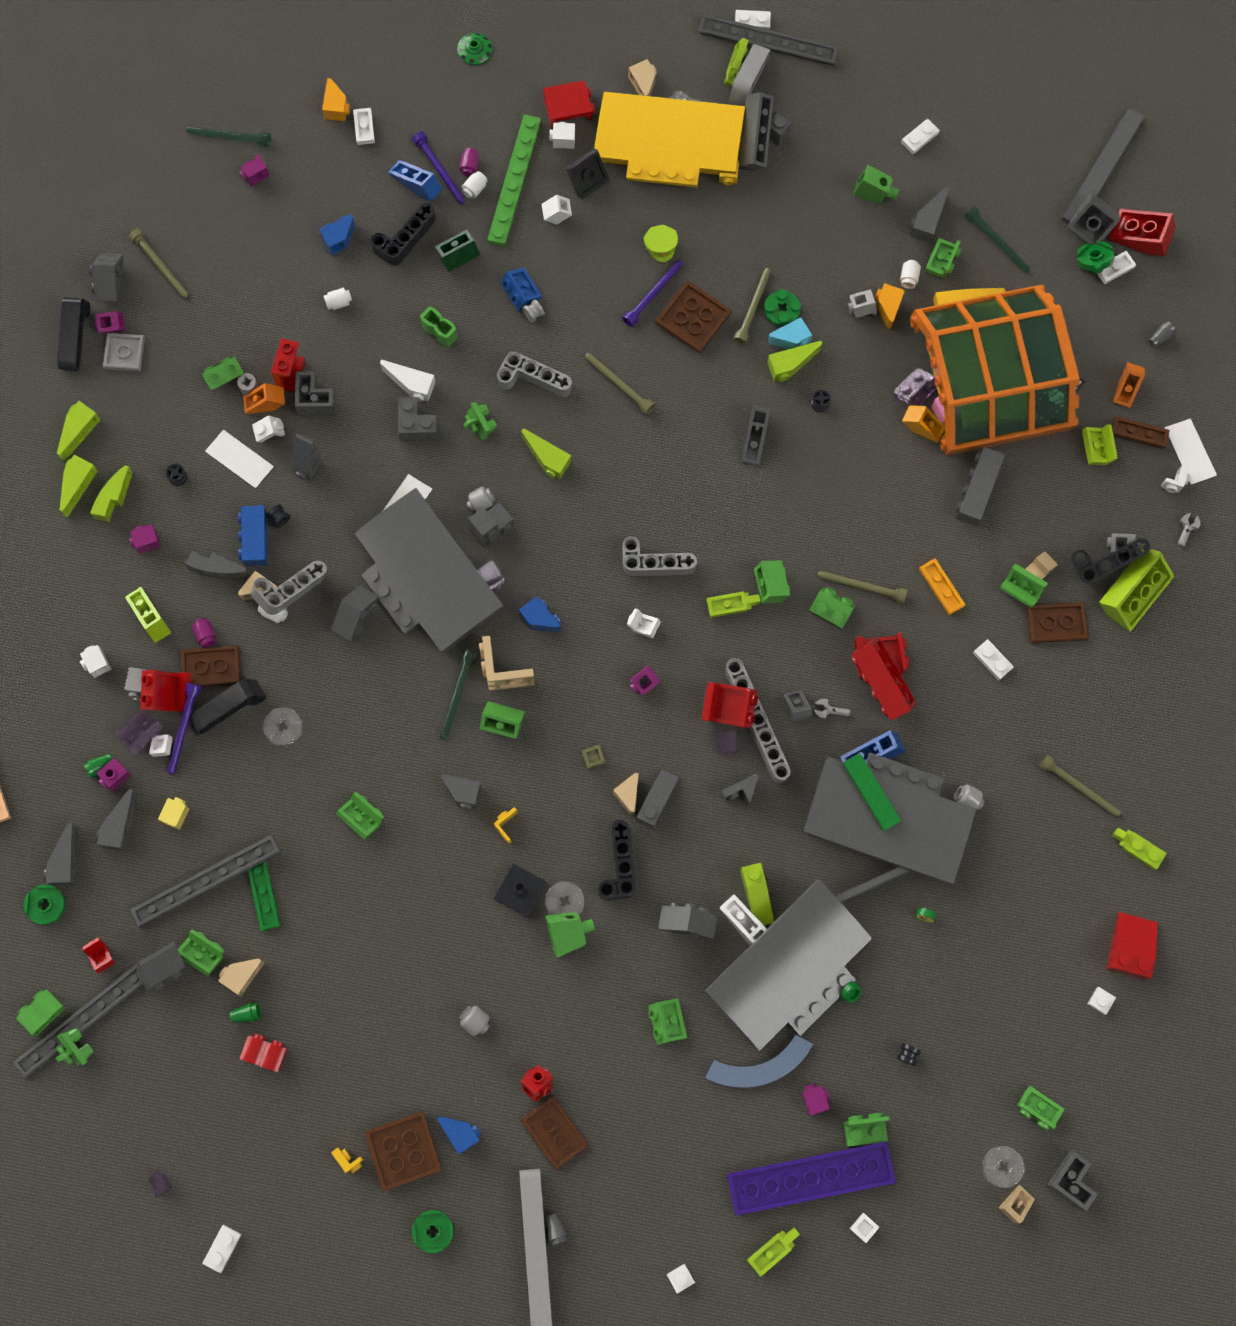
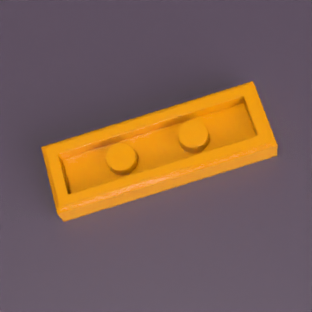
(942, 586)

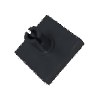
(587, 173)
(520, 890)

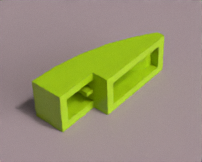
(112, 494)

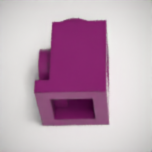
(254, 171)
(117, 321)
(651, 680)

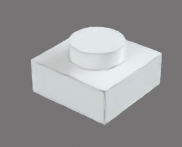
(161, 745)
(1101, 1000)
(864, 1227)
(680, 1278)

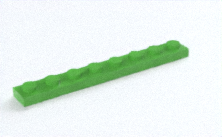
(514, 180)

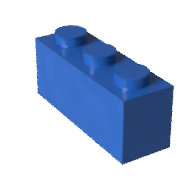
(253, 535)

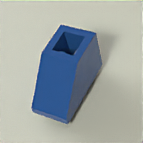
(338, 234)
(538, 617)

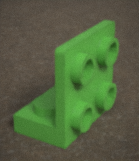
(865, 1131)

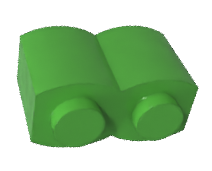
(439, 327)
(40, 1012)

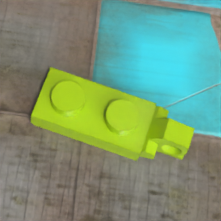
(736, 61)
(731, 603)
(1140, 848)
(773, 1251)

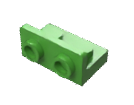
(667, 1021)

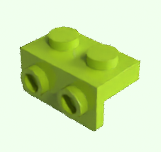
(1099, 445)

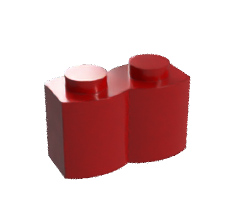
(263, 1053)

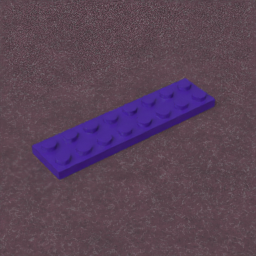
(811, 1178)

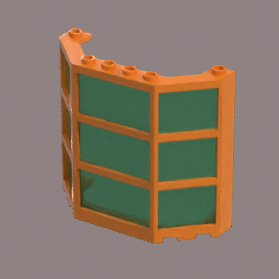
(1001, 368)

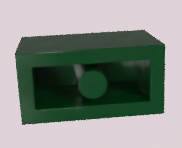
(457, 250)

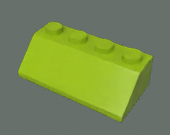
(1137, 589)

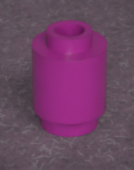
(469, 162)
(204, 632)

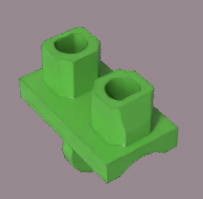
(477, 422)
(68, 1041)

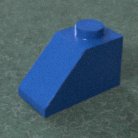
(460, 1133)

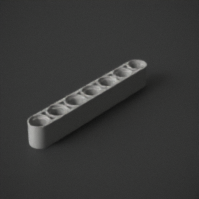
(764, 728)

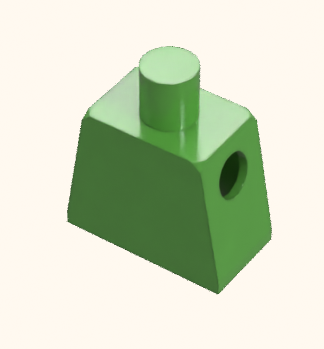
(874, 186)
(567, 932)

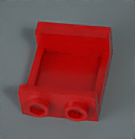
(568, 102)
(286, 365)
(895, 647)
(164, 690)
(729, 704)

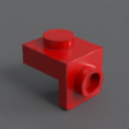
(98, 955)

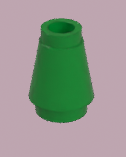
(95, 765)
(246, 1013)

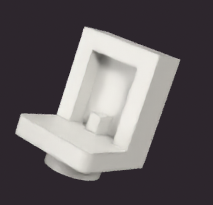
(268, 428)
(1181, 479)
(643, 624)

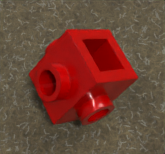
(537, 1083)

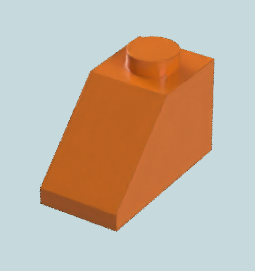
(1129, 384)
(264, 399)

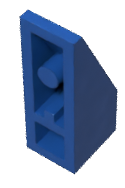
(416, 179)
(885, 745)

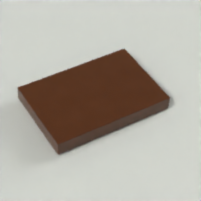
(1057, 623)
(212, 665)
(554, 1132)

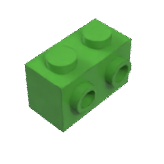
(772, 581)
(502, 720)

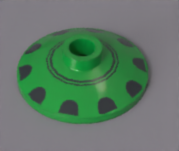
(474, 55)

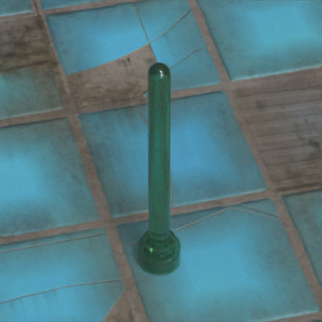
(262, 139)
(974, 216)
(468, 659)

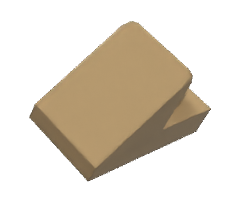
(1042, 565)

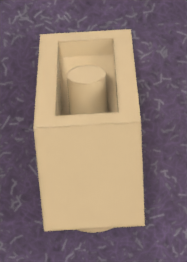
(643, 77)
(240, 975)

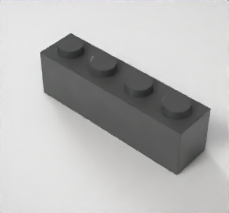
(756, 131)
(980, 486)

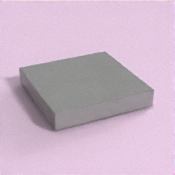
(123, 352)

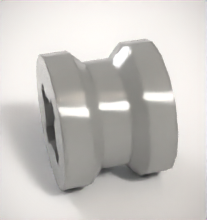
(533, 311)
(246, 378)

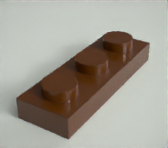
(1140, 432)

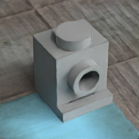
(862, 304)
(1126, 538)

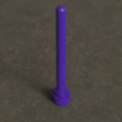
(420, 141)
(630, 318)
(192, 692)

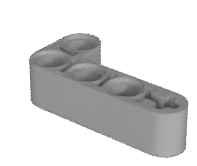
(748, 75)
(535, 377)
(658, 559)
(292, 585)

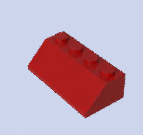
(884, 678)

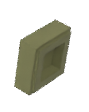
(593, 757)

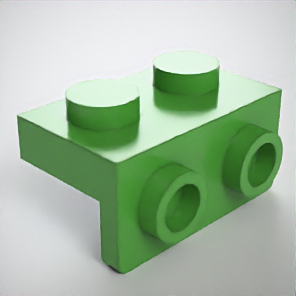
(942, 257)
(223, 373)
(1023, 585)
(832, 607)
(361, 815)
(201, 952)
(1040, 1108)

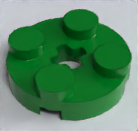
(1087, 256)
(782, 298)
(38, 895)
(423, 1223)

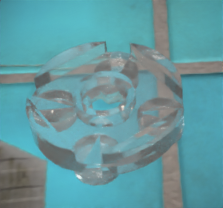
(288, 736)
(560, 890)
(1001, 1178)

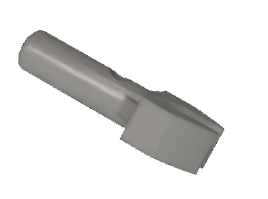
(1187, 528)
(829, 710)

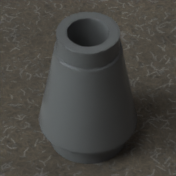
(1162, 334)
(556, 1232)

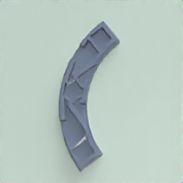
(763, 1073)

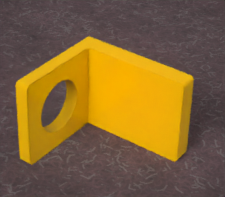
(502, 819)

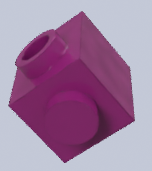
(144, 538)
(113, 775)
(815, 1099)

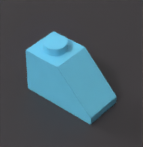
(791, 335)

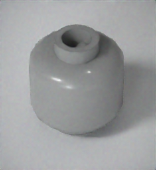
(481, 498)
(969, 796)
(474, 1020)

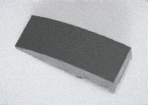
(215, 566)

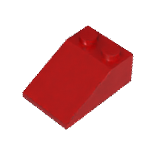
(1144, 231)
(1133, 946)

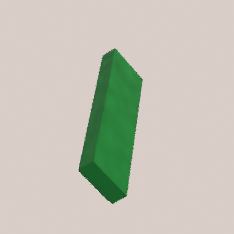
(871, 792)
(264, 897)

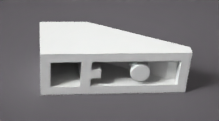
(412, 381)
(742, 919)

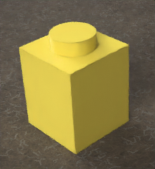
(174, 813)

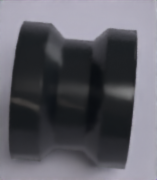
(824, 399)
(176, 470)
(278, 516)
(908, 1054)

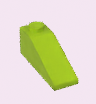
(788, 362)
(77, 426)
(551, 458)
(76, 479)
(148, 615)
(757, 893)

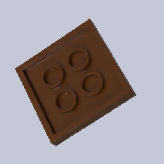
(693, 316)
(403, 1151)

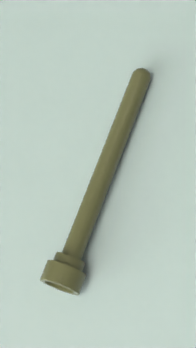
(138, 238)
(741, 336)
(645, 405)
(898, 594)
(1049, 764)

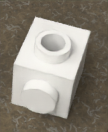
(563, 135)
(556, 209)
(95, 661)

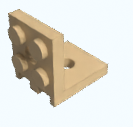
(502, 680)

